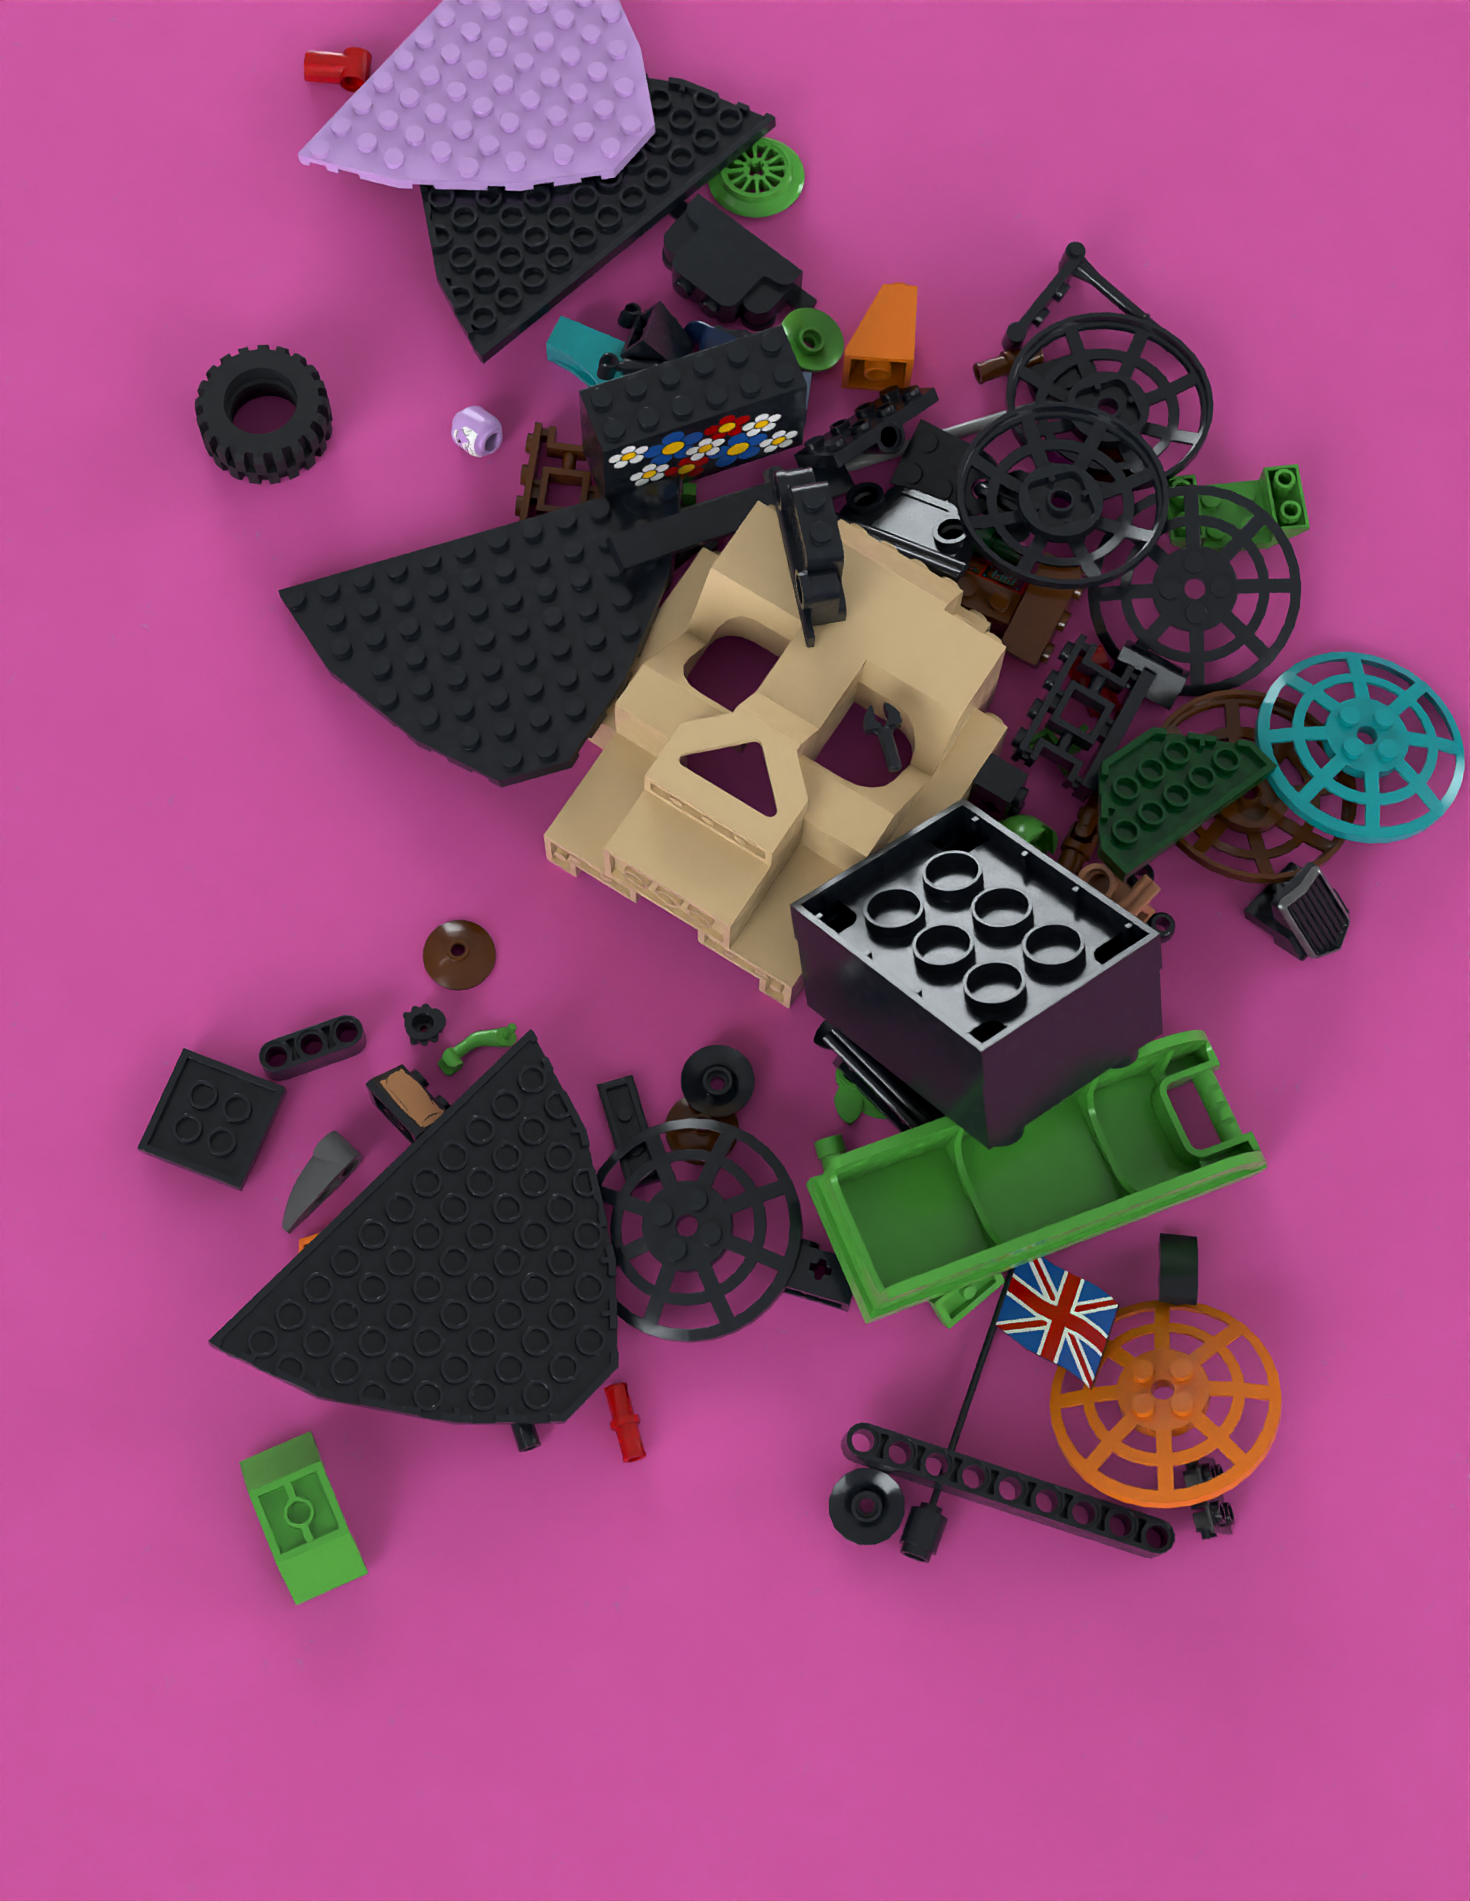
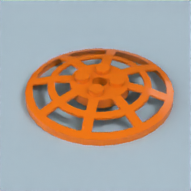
(1173, 1415)

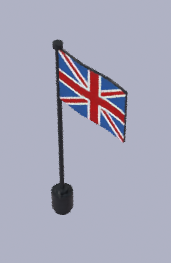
(1049, 1316)

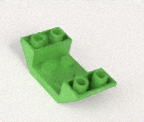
(1276, 491)
(302, 1518)

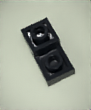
(1178, 1269)

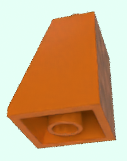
(883, 342)

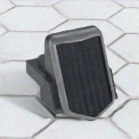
(1302, 913)

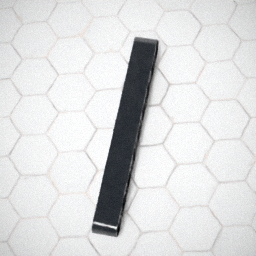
(1025, 1487)

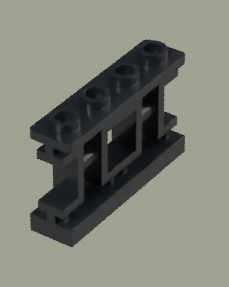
(1105, 730)

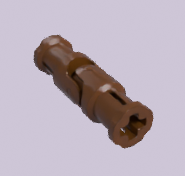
(1084, 836)

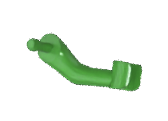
(498, 1037)

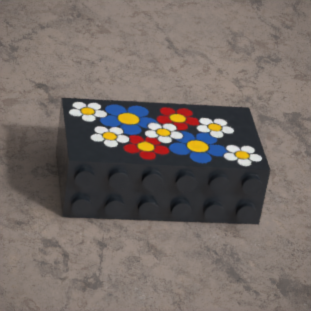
(695, 414)

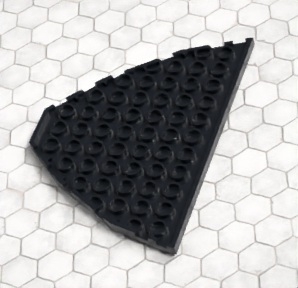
(522, 252)
(499, 638)
(461, 1275)

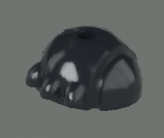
(424, 1018)

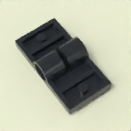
(871, 430)

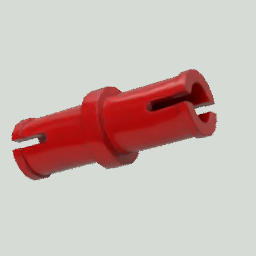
(625, 1422)

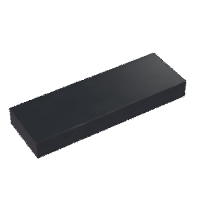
(626, 1120)

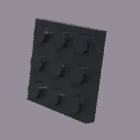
(212, 1119)

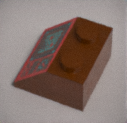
(991, 593)

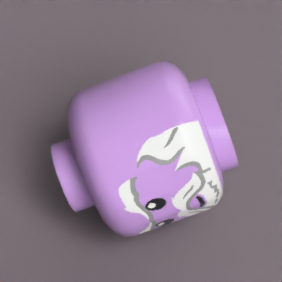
(476, 431)

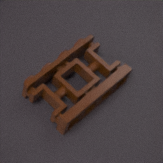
(537, 490)

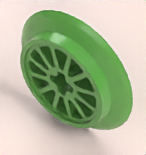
(776, 199)

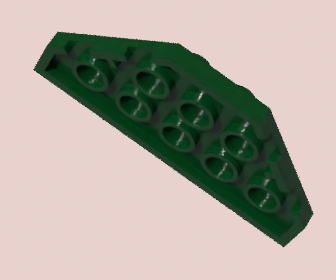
(1166, 789)

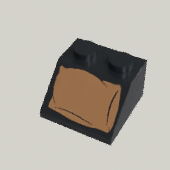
(406, 1101)

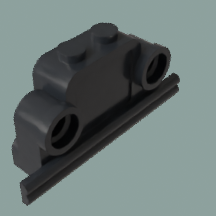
(729, 268)
(914, 524)
(810, 546)
(879, 1085)

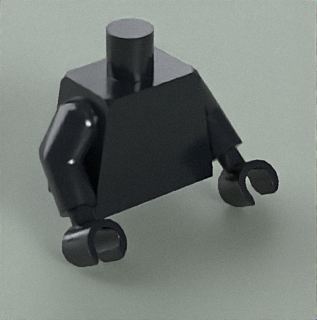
(652, 341)

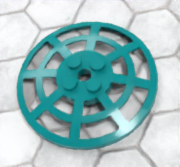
(1353, 756)

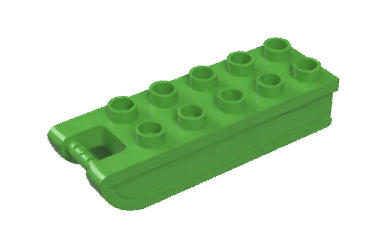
(948, 1212)

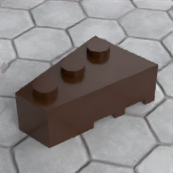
(1041, 616)

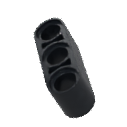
(294, 1044)

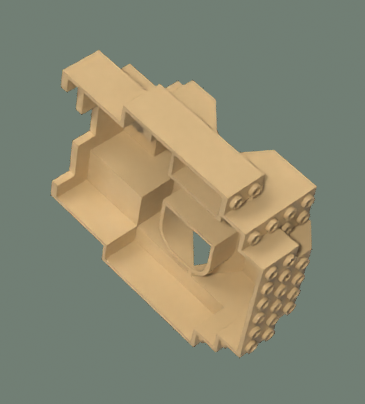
(708, 856)

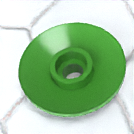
(820, 332)

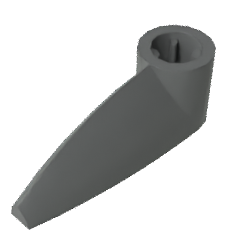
(328, 1168)

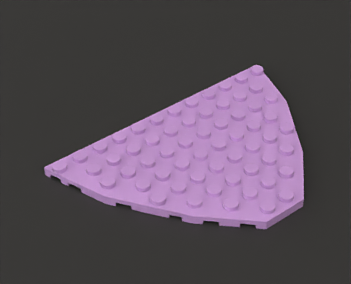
(497, 100)

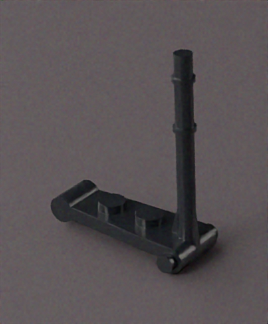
(1070, 265)

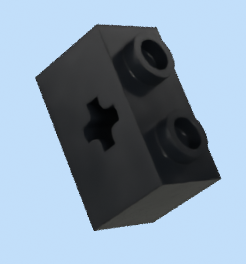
(999, 789)
(831, 1289)

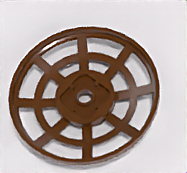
(1266, 809)

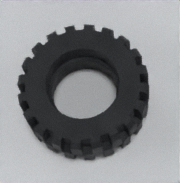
(258, 375)

